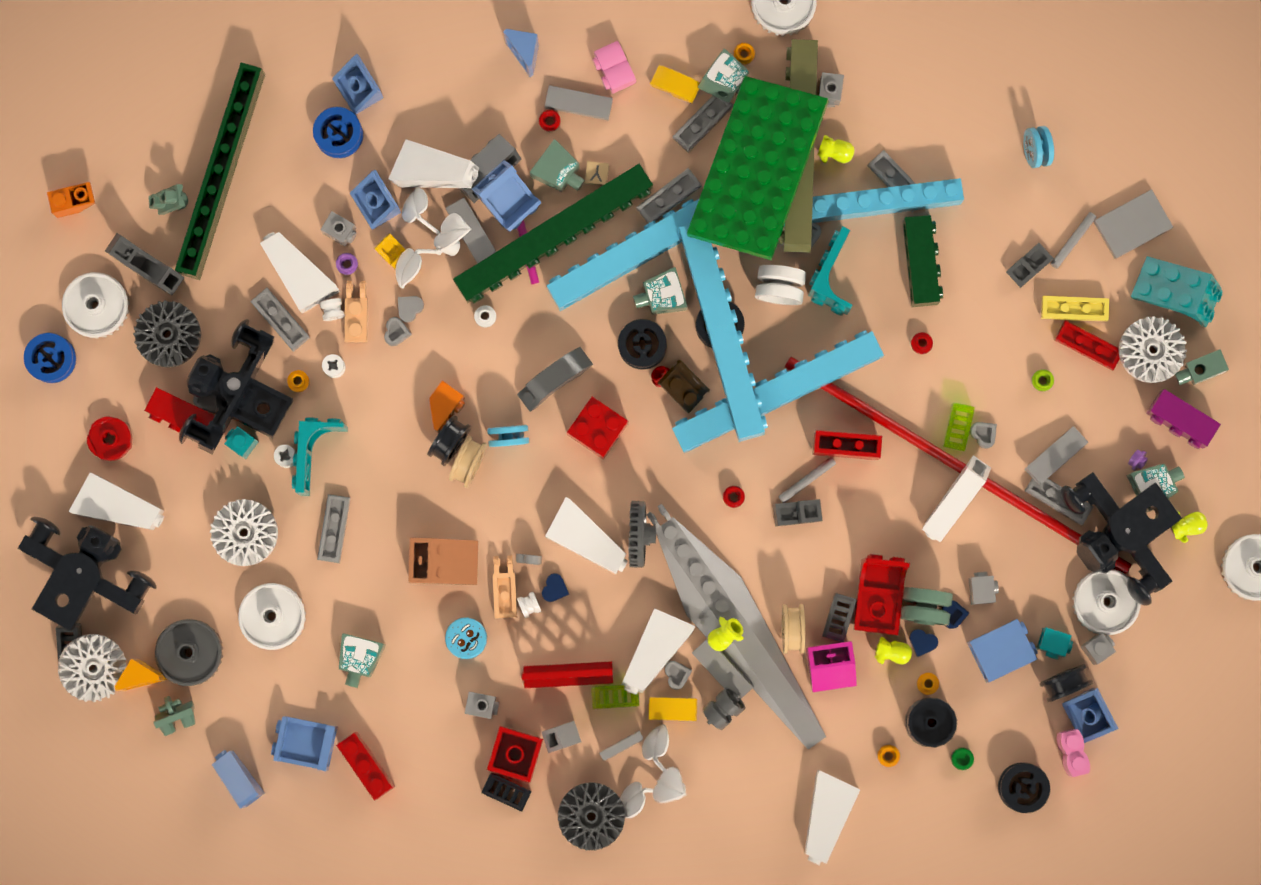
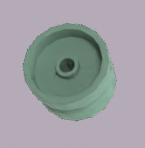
(926, 606)

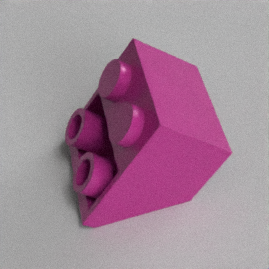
(831, 666)

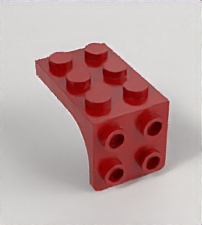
(880, 594)

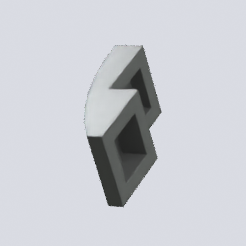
(1029, 265)
(797, 512)

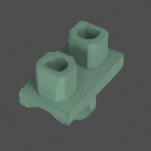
(168, 200)
(174, 711)

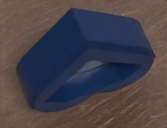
(555, 588)
(957, 614)
(922, 642)

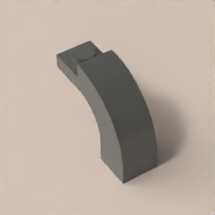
(144, 264)
(554, 377)

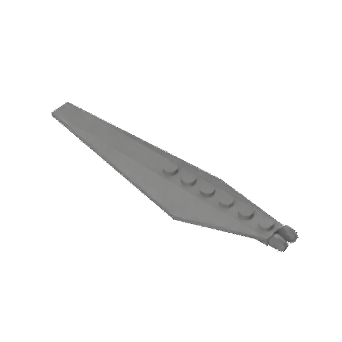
(714, 591)

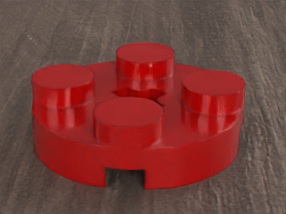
(122, 440)

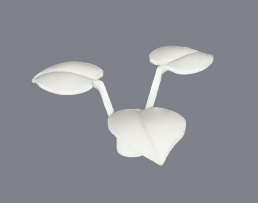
(446, 241)
(670, 783)

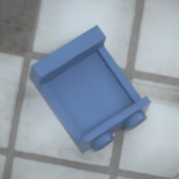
(506, 196)
(1003, 650)
(304, 743)

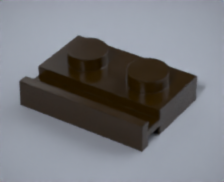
(683, 386)

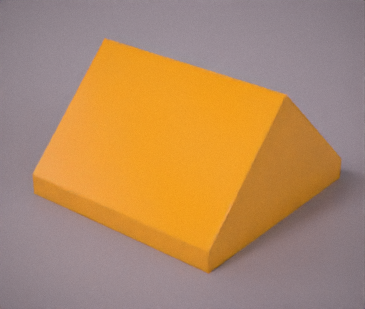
(137, 675)

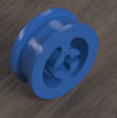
(347, 119)
(38, 370)

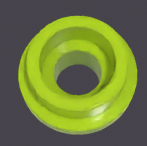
(1049, 380)

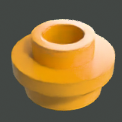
(744, 47)
(304, 384)
(921, 687)
(895, 758)

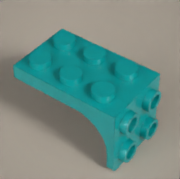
(1178, 289)
(821, 291)
(305, 439)

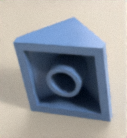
(524, 47)
(357, 85)
(374, 200)
(1090, 715)

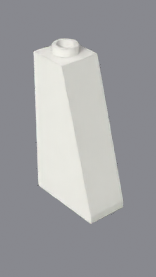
(431, 168)
(300, 276)
(956, 499)
(111, 503)
(582, 536)
(657, 646)
(828, 814)

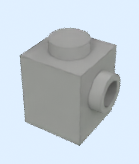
(831, 88)
(339, 229)
(983, 588)
(1098, 648)
(481, 705)
(565, 735)

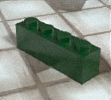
(921, 261)

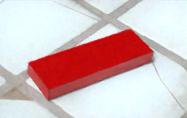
(1088, 345)

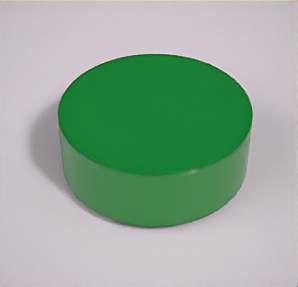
(962, 758)

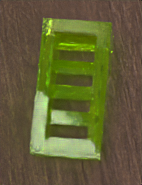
(952, 416)
(596, 703)

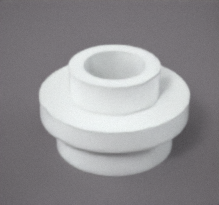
(485, 323)

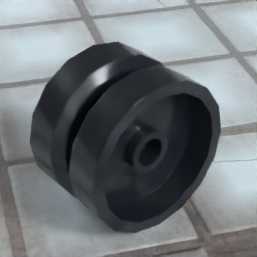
(917, 722)

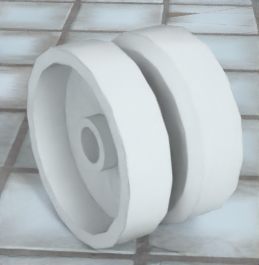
(780, 284)

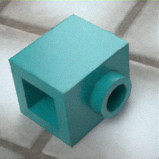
(240, 442)
(1054, 643)

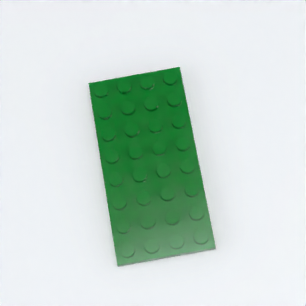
(757, 167)

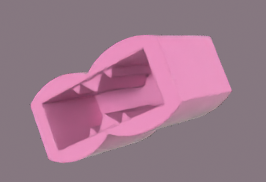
(614, 67)
(1074, 758)

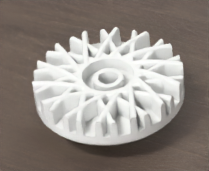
(783, 17)
(106, 316)
(1167, 343)
(260, 538)
(1239, 569)
(1090, 607)
(255, 611)
(79, 656)

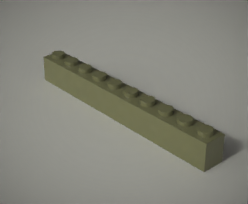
(802, 77)

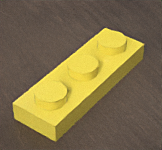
(1075, 308)

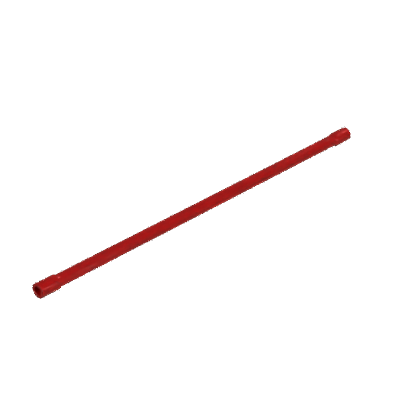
(952, 462)

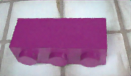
(1183, 419)

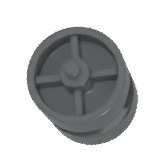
(727, 705)

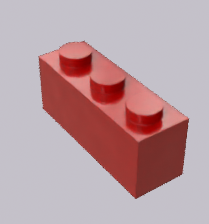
(174, 410)
(847, 445)
(365, 766)

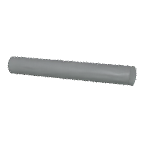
(1073, 240)
(807, 480)

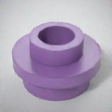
(346, 257)
(1138, 460)

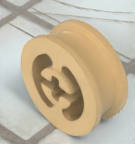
(468, 461)
(793, 628)

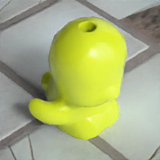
(838, 150)
(1191, 524)
(723, 636)
(894, 651)

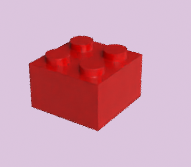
(597, 427)
(515, 754)

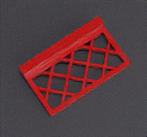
(568, 674)

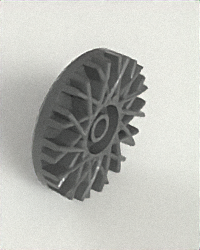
(156, 322)
(640, 534)
(172, 647)
(596, 799)

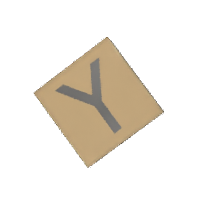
(596, 173)

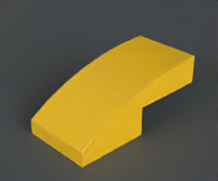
(675, 83)
(390, 250)
(672, 709)

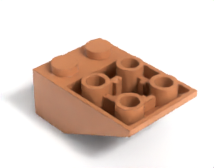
(443, 561)

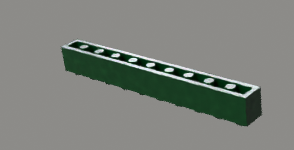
(220, 171)
(553, 233)

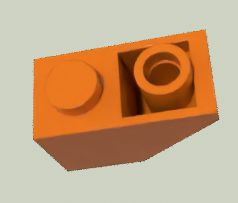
(71, 199)
(444, 404)

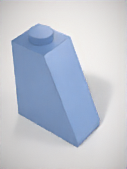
(237, 779)

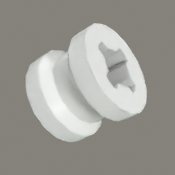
(332, 309)
(336, 369)
(287, 461)
(529, 605)

